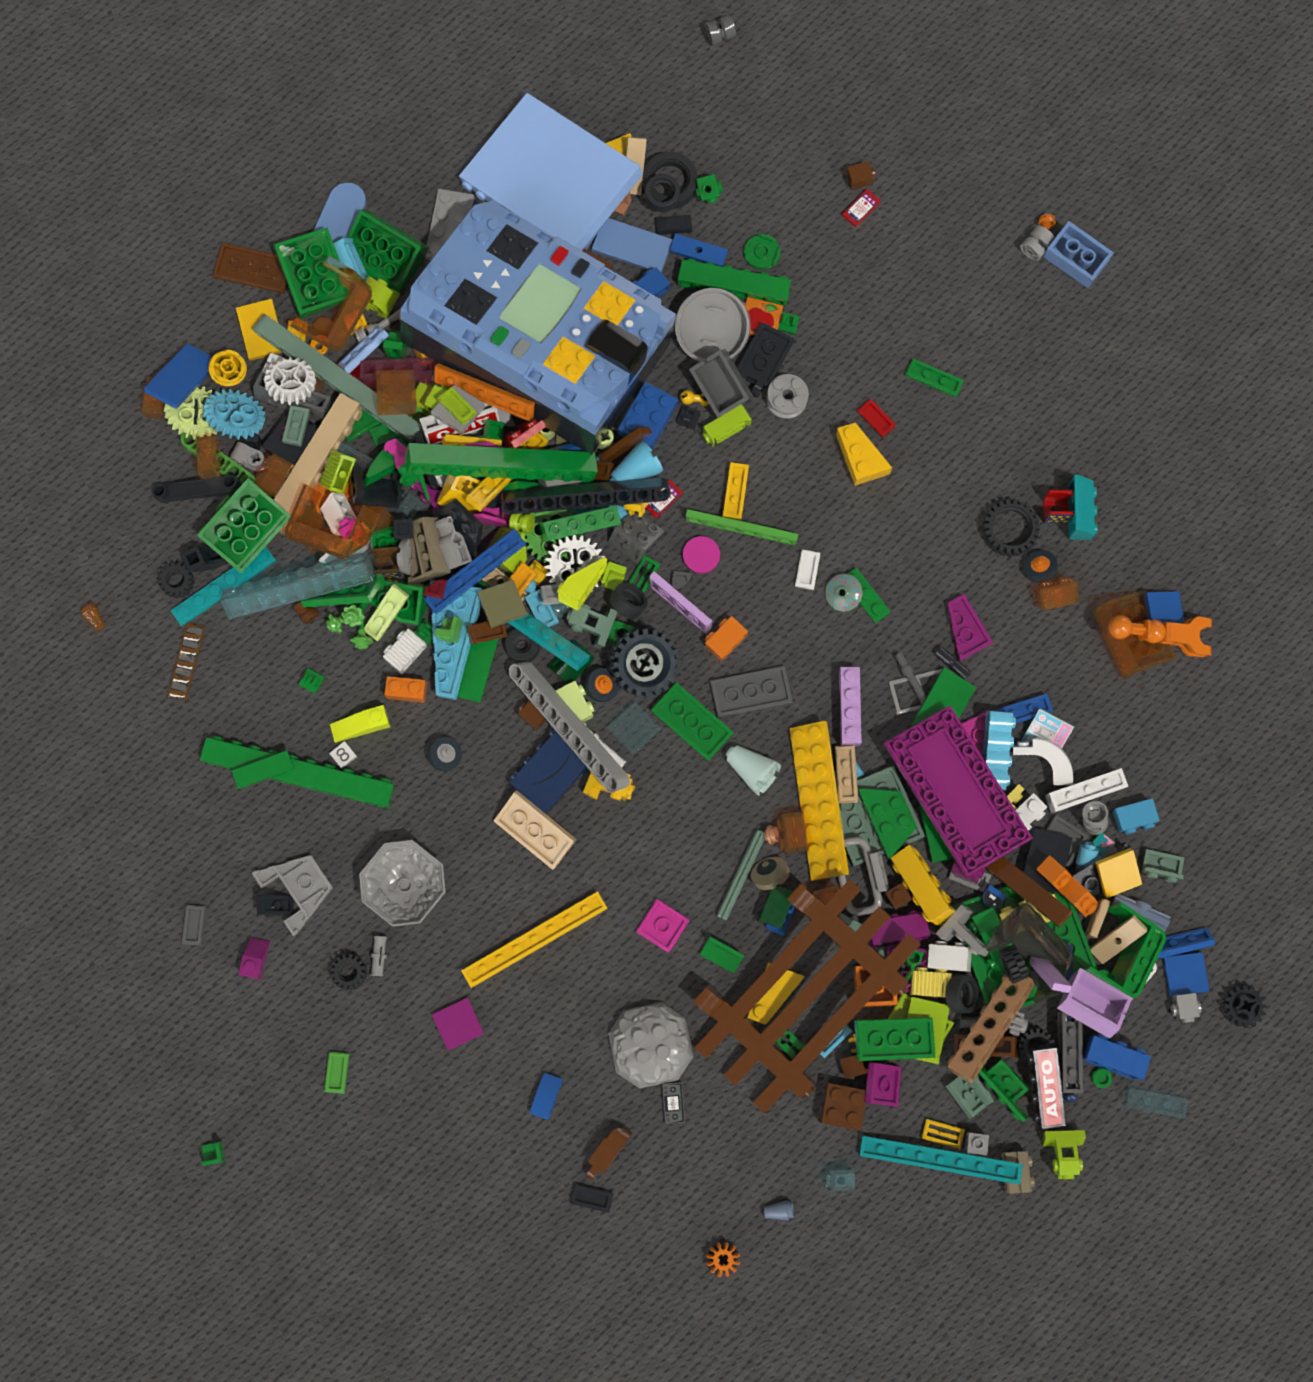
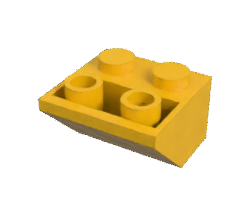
(458, 489)

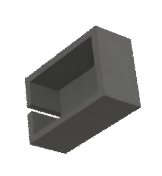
(721, 382)

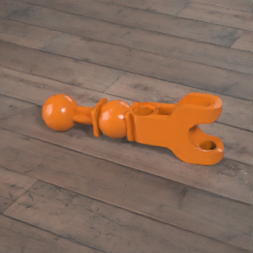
(1154, 631)

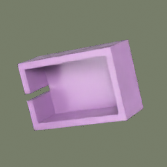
(1095, 1003)

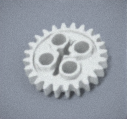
(557, 566)

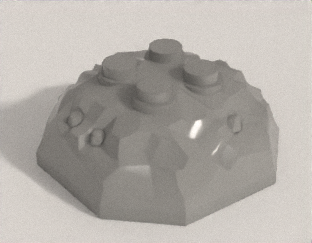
(402, 883)
(650, 1045)

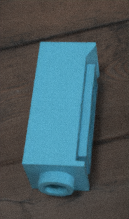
(348, 256)

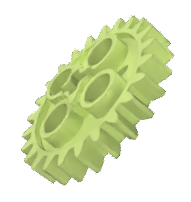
(187, 411)

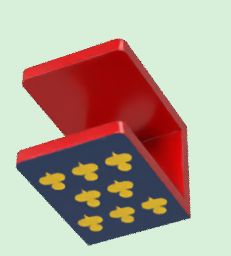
(1057, 498)

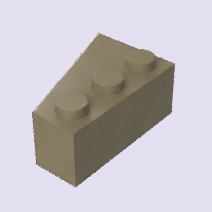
(427, 557)

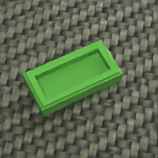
(336, 1072)

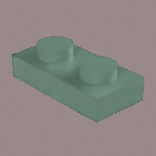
(296, 426)

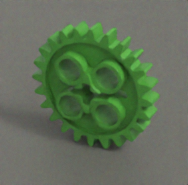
(536, 541)

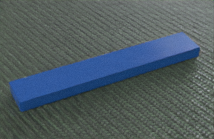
(478, 569)

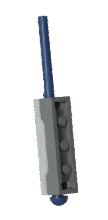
(1070, 1051)

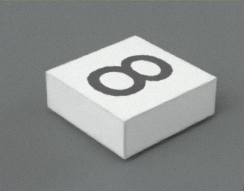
(343, 755)

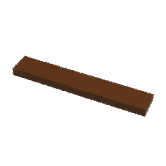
(1029, 891)

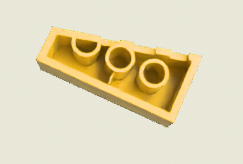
(923, 886)

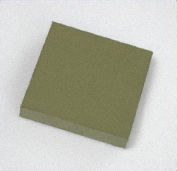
(502, 603)

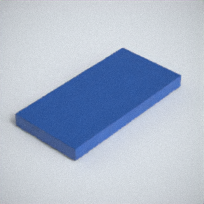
(180, 376)

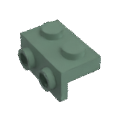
(1162, 865)
(970, 1097)

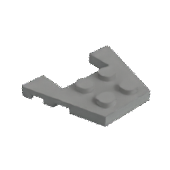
(305, 884)

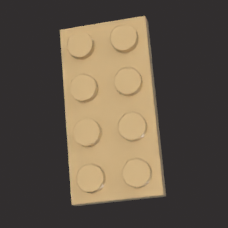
(535, 830)

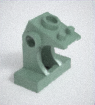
(577, 619)

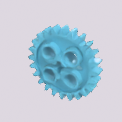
(223, 413)

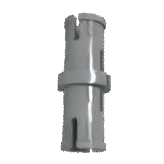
(378, 956)

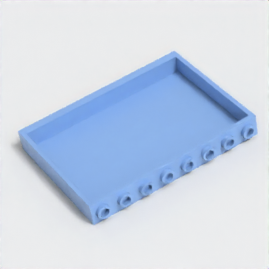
(551, 173)

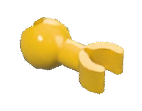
(690, 397)

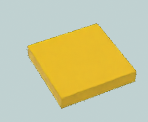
(1118, 873)

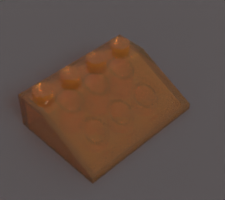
(1129, 653)

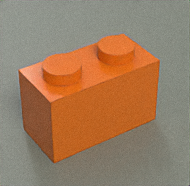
(725, 638)
(406, 689)

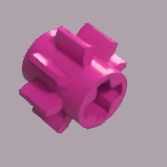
(346, 526)

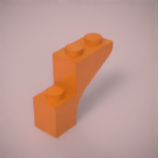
(1068, 886)

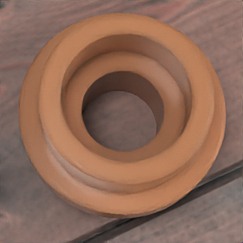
(771, 834)

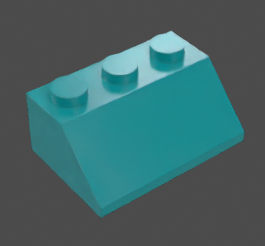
(1082, 504)

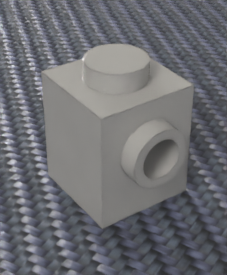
(1185, 1007)

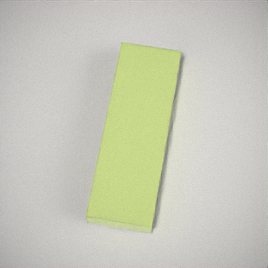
(386, 612)

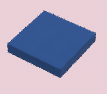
(1164, 606)
(1186, 974)

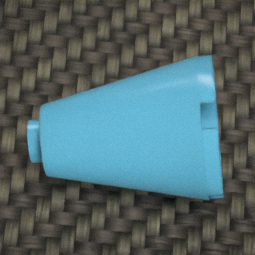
(637, 465)

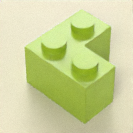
(427, 396)

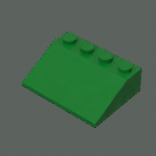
(386, 250)
(309, 281)
(244, 525)

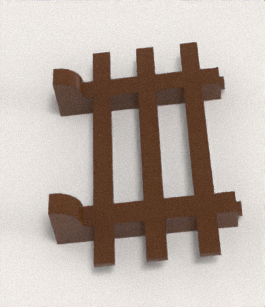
(762, 1045)

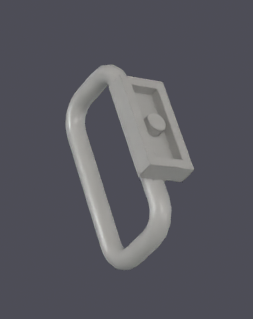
(876, 874)

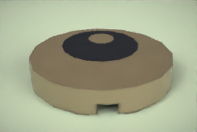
(770, 873)

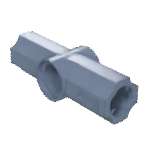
(1144, 909)

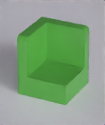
(450, 630)

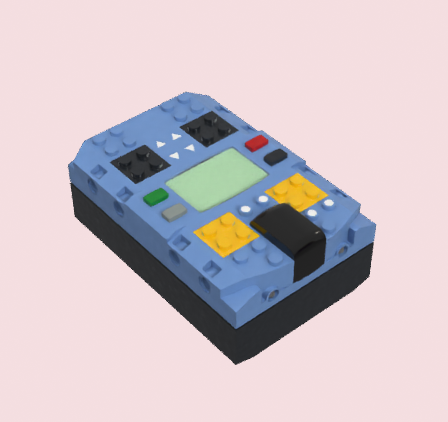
(537, 322)

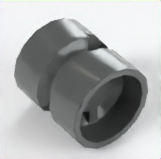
(720, 29)

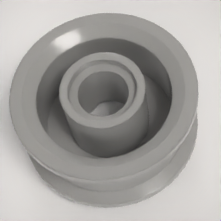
(790, 385)

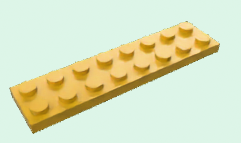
(819, 800)

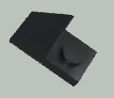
(275, 905)

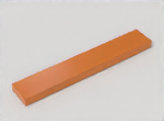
(485, 392)

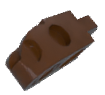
(607, 1151)

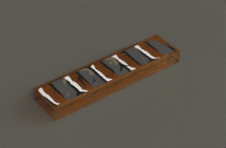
(186, 662)

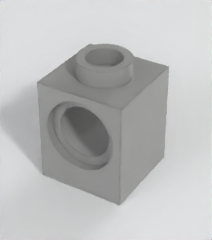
(976, 1143)

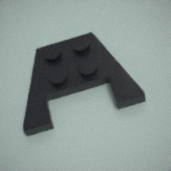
(465, 524)

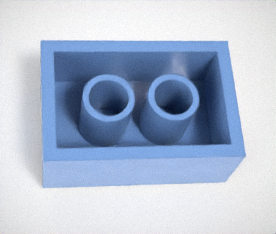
(1078, 254)

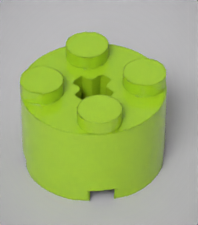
(382, 298)

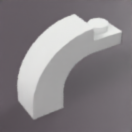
(1053, 754)

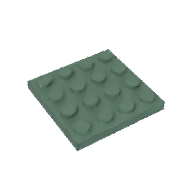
(856, 819)

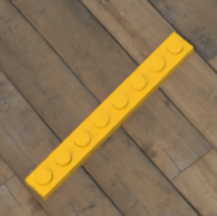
(534, 939)

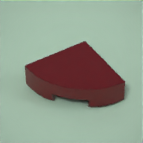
(436, 589)

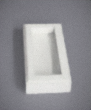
(807, 569)

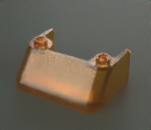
(336, 332)
(306, 525)

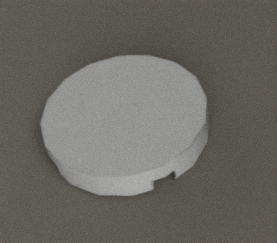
(404, 556)

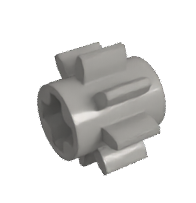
(1018, 1024)

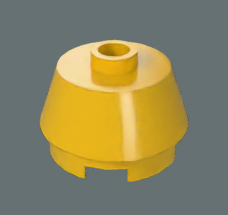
(227, 368)

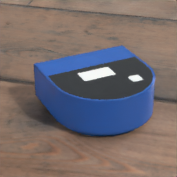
(992, 897)

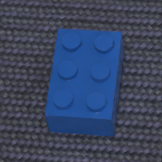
(650, 409)
(1116, 1057)

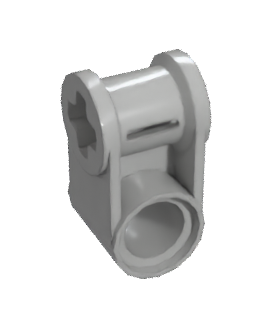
(246, 456)

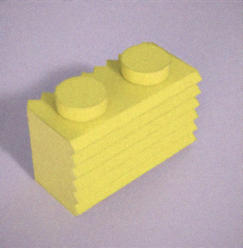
(929, 983)

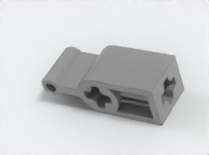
(452, 544)

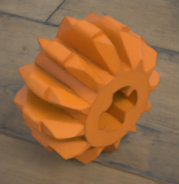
(731, 1261)

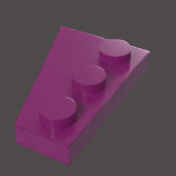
(967, 628)

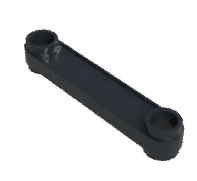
(196, 489)

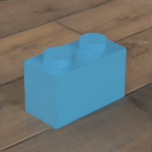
(1135, 816)

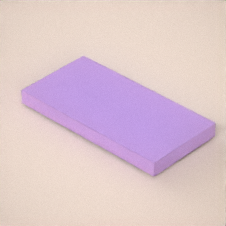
(680, 603)

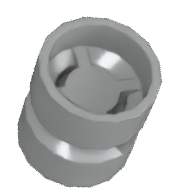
(1037, 243)
(1095, 817)

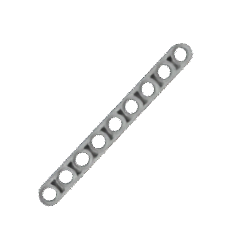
(569, 726)

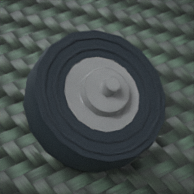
(444, 754)

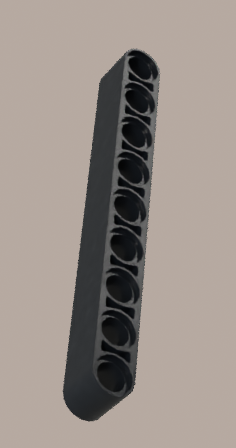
(576, 492)

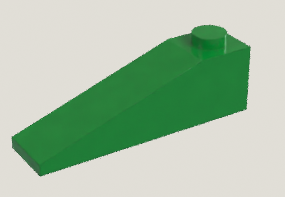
(415, 605)

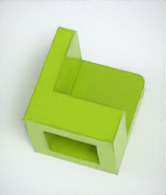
(613, 576)

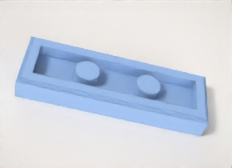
(363, 349)

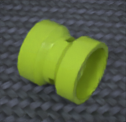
(522, 522)

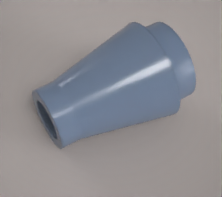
(781, 1210)

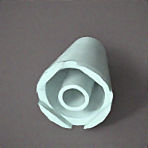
(753, 768)

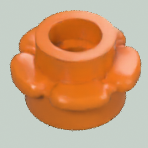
(1047, 221)

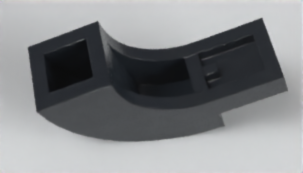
(202, 559)

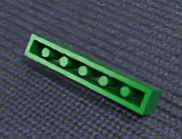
(739, 282)

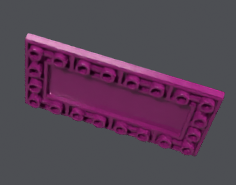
(958, 791)

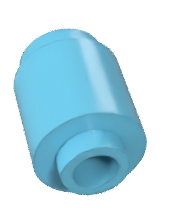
(1086, 853)

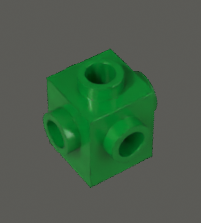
(703, 185)

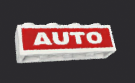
(435, 430)

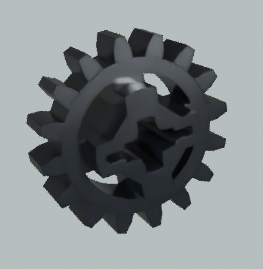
(1247, 1013)

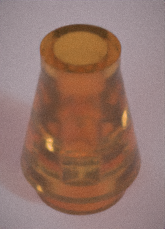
(93, 616)

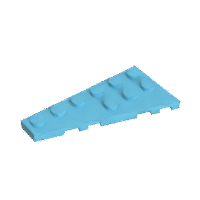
(450, 656)

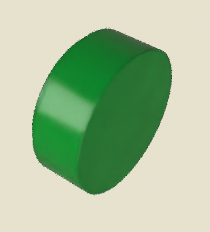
(1101, 1078)

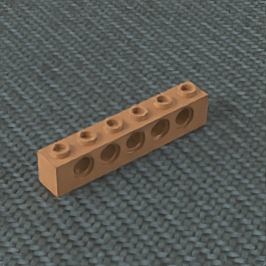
(969, 1069)

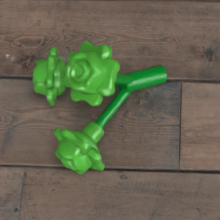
(351, 616)

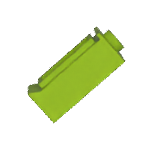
(726, 425)

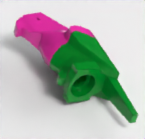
(398, 450)

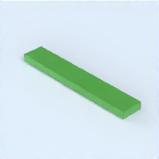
(741, 527)

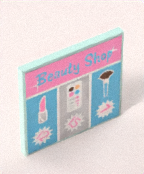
(1048, 727)

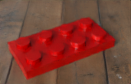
(525, 431)

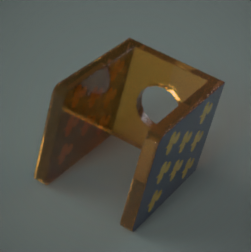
(387, 554)

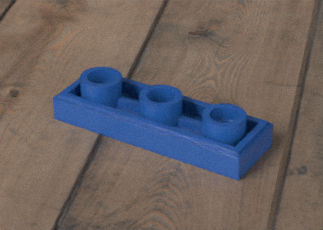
(687, 248)

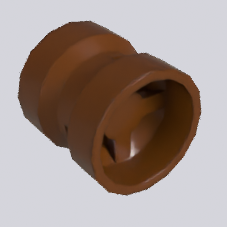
(307, 614)

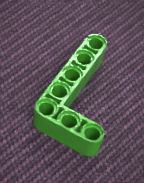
(226, 469)

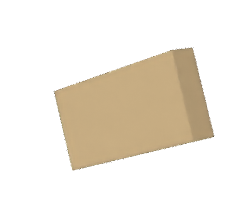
(1097, 919)

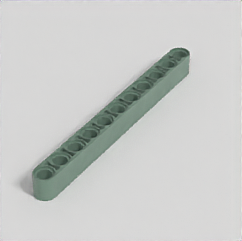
(334, 376)

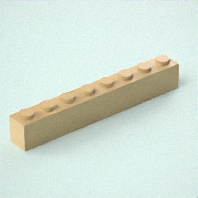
(312, 462)

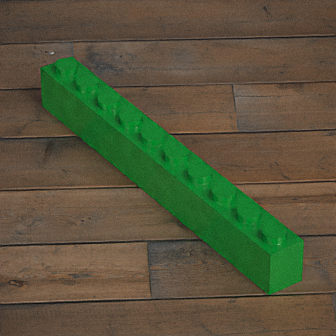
(500, 462)
(305, 774)

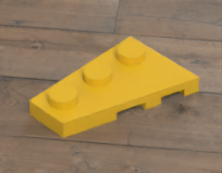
(775, 997)

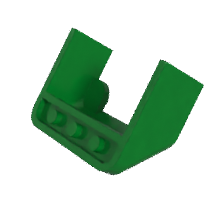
(1136, 959)

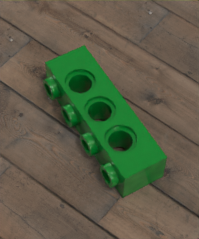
(580, 523)

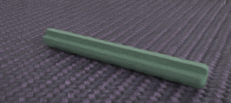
(741, 875)

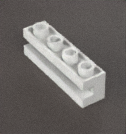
(1086, 790)

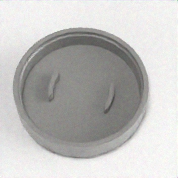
(712, 322)

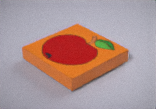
(764, 312)

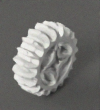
(288, 373)

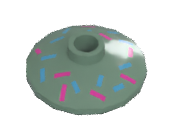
(852, 596)

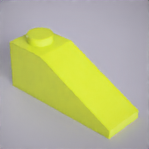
(580, 584)
(360, 724)

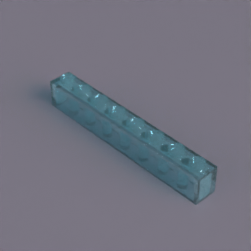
(297, 585)

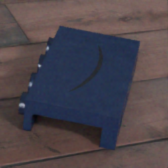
(548, 772)

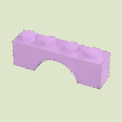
(850, 706)

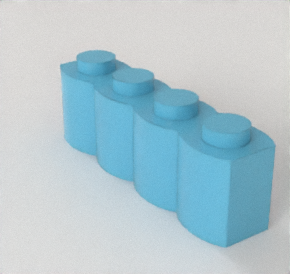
(998, 743)

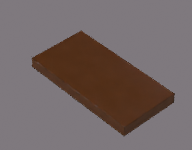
(250, 268)

